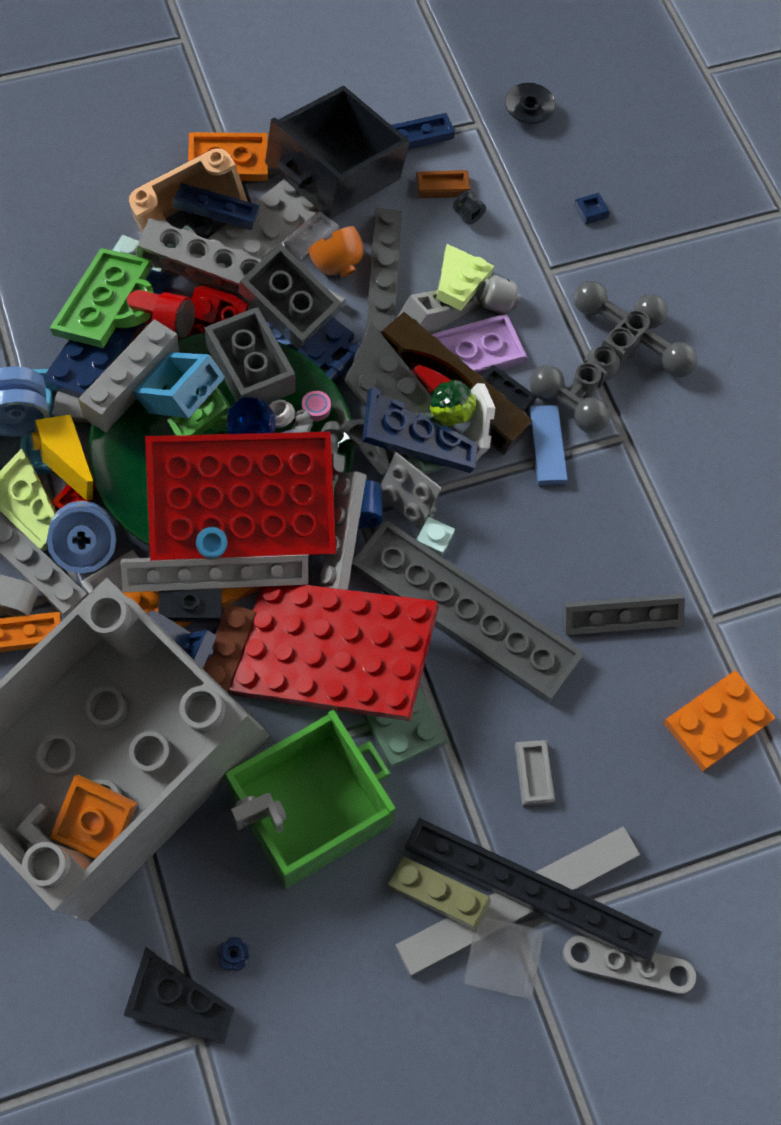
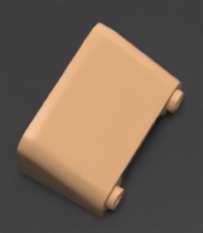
(210, 171)

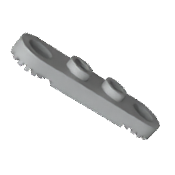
(617, 966)

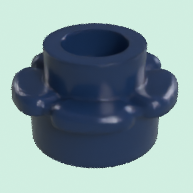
(233, 963)

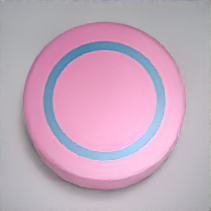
(317, 404)

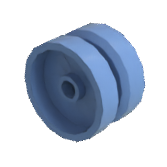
(21, 400)
(77, 554)

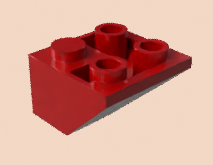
(214, 306)

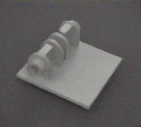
(410, 491)

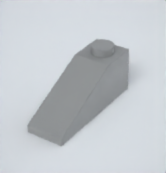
(433, 313)

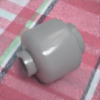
(499, 295)

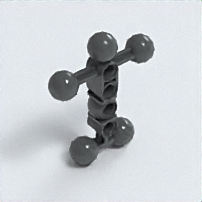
(630, 331)

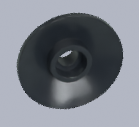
(530, 103)

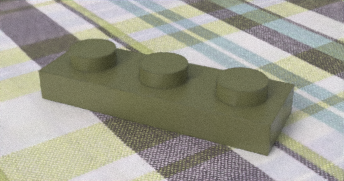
(439, 893)

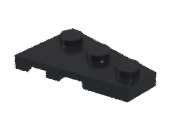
(176, 1002)

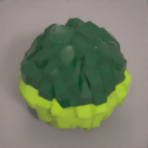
(452, 403)

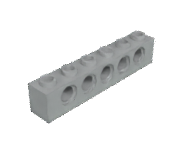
(181, 262)

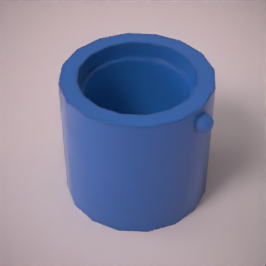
(371, 505)

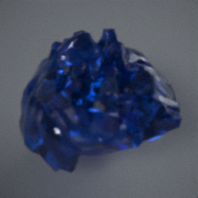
(250, 417)

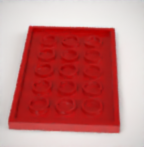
(257, 488)
(336, 650)

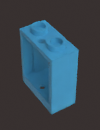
(182, 376)

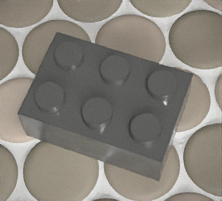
(289, 296)
(250, 357)

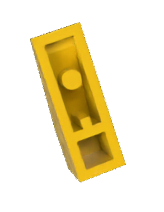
(63, 453)

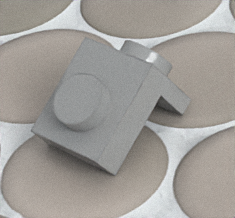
(255, 809)
(32, 822)

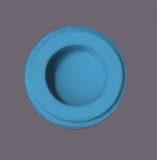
(211, 542)

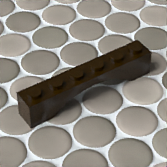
(420, 348)

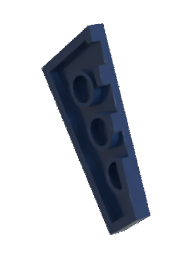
(402, 431)

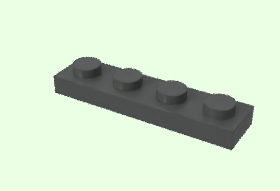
(623, 614)

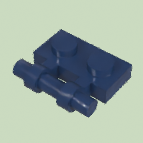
(328, 344)

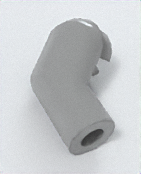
(302, 423)

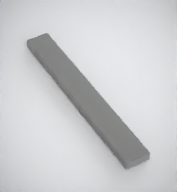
(571, 871)

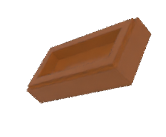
(442, 183)

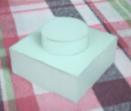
(436, 535)

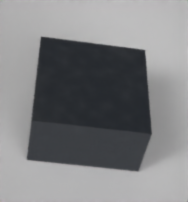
(336, 151)

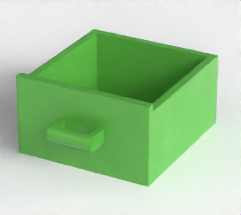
(325, 792)

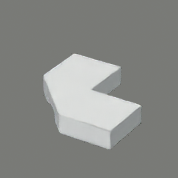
(480, 421)

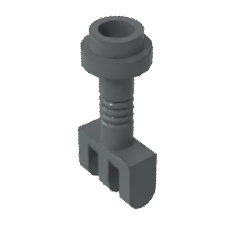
(337, 435)

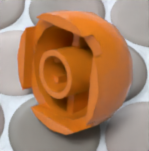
(338, 253)

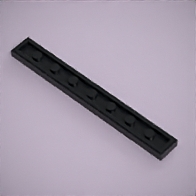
(534, 891)

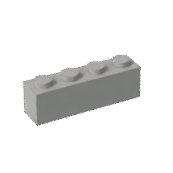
(112, 391)

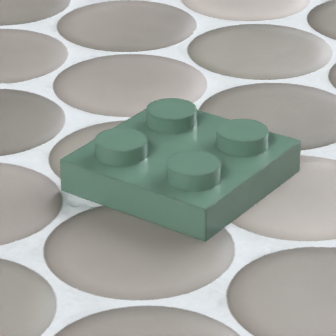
(406, 740)

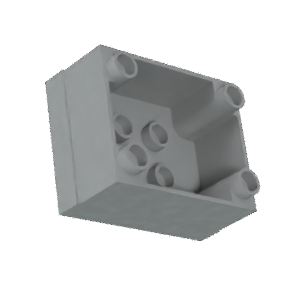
(126, 711)

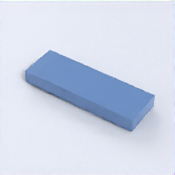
(547, 445)

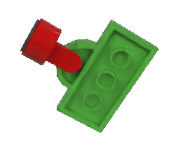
(118, 296)

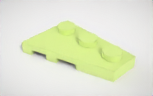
(461, 277)
(25, 499)

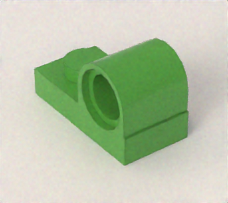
(210, 414)

